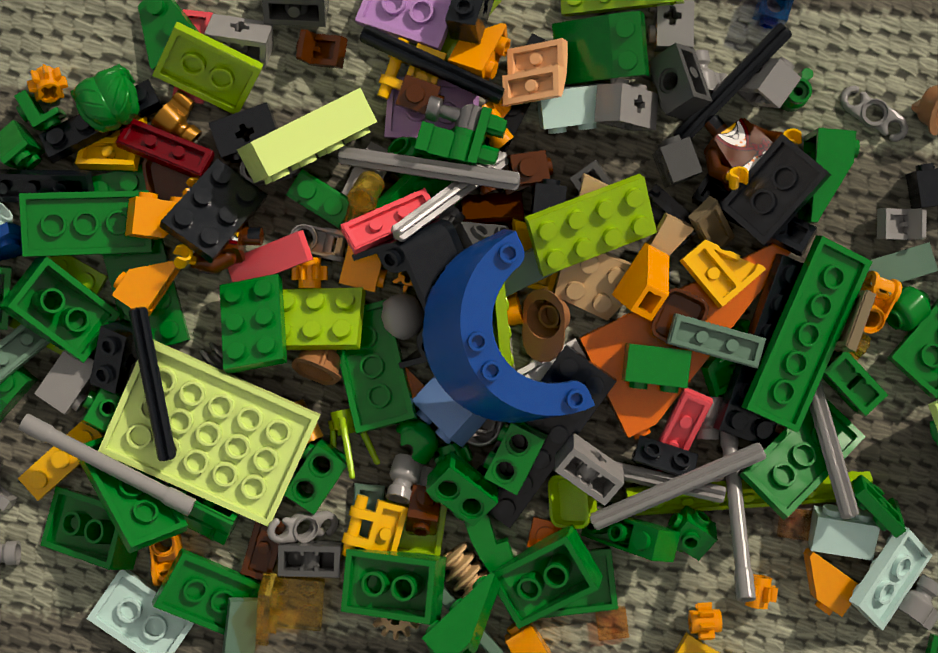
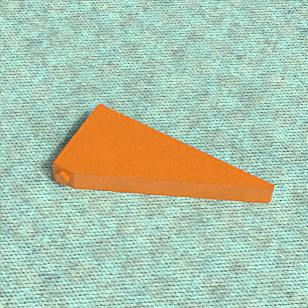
(605, 347)

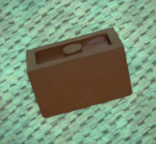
(493, 208)

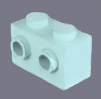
(571, 109)
(840, 536)

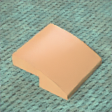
(535, 72)

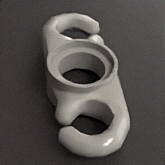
(888, 114)
(290, 533)

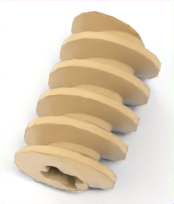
(462, 568)

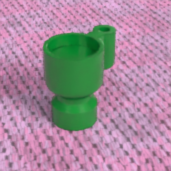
(801, 92)

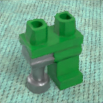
(466, 140)

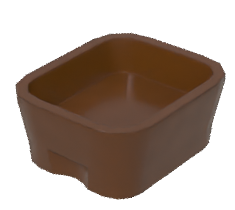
(163, 180)
(678, 302)

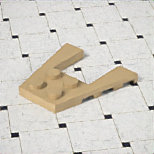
(594, 280)

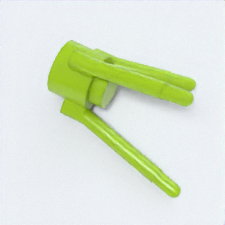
(343, 425)

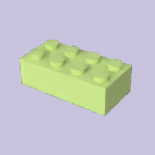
(313, 133)

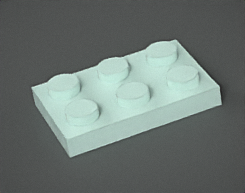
(890, 578)
(129, 616)

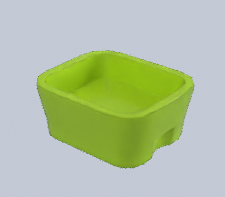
(569, 504)

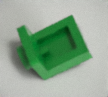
(31, 111)

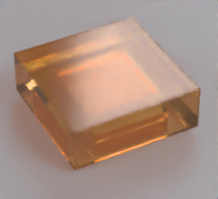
(796, 525)
(612, 624)

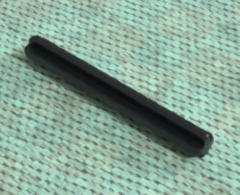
(431, 64)
(735, 80)
(152, 383)

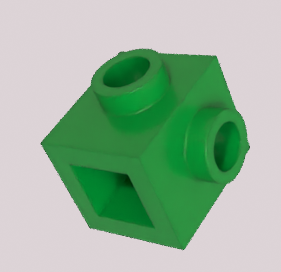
(94, 414)
(696, 530)

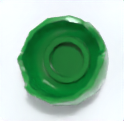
(420, 437)

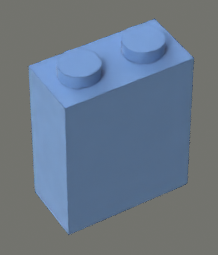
(452, 419)

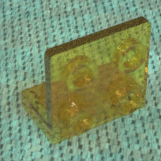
(288, 604)

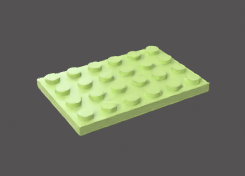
(227, 434)

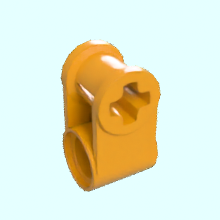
(883, 301)
(163, 558)

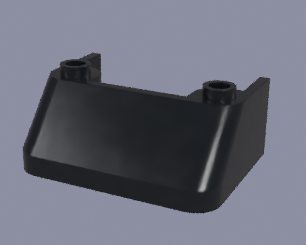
(424, 259)

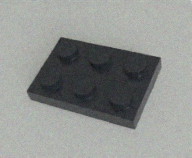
(775, 190)
(213, 210)

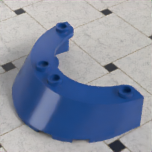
(463, 345)

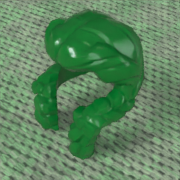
(107, 99)

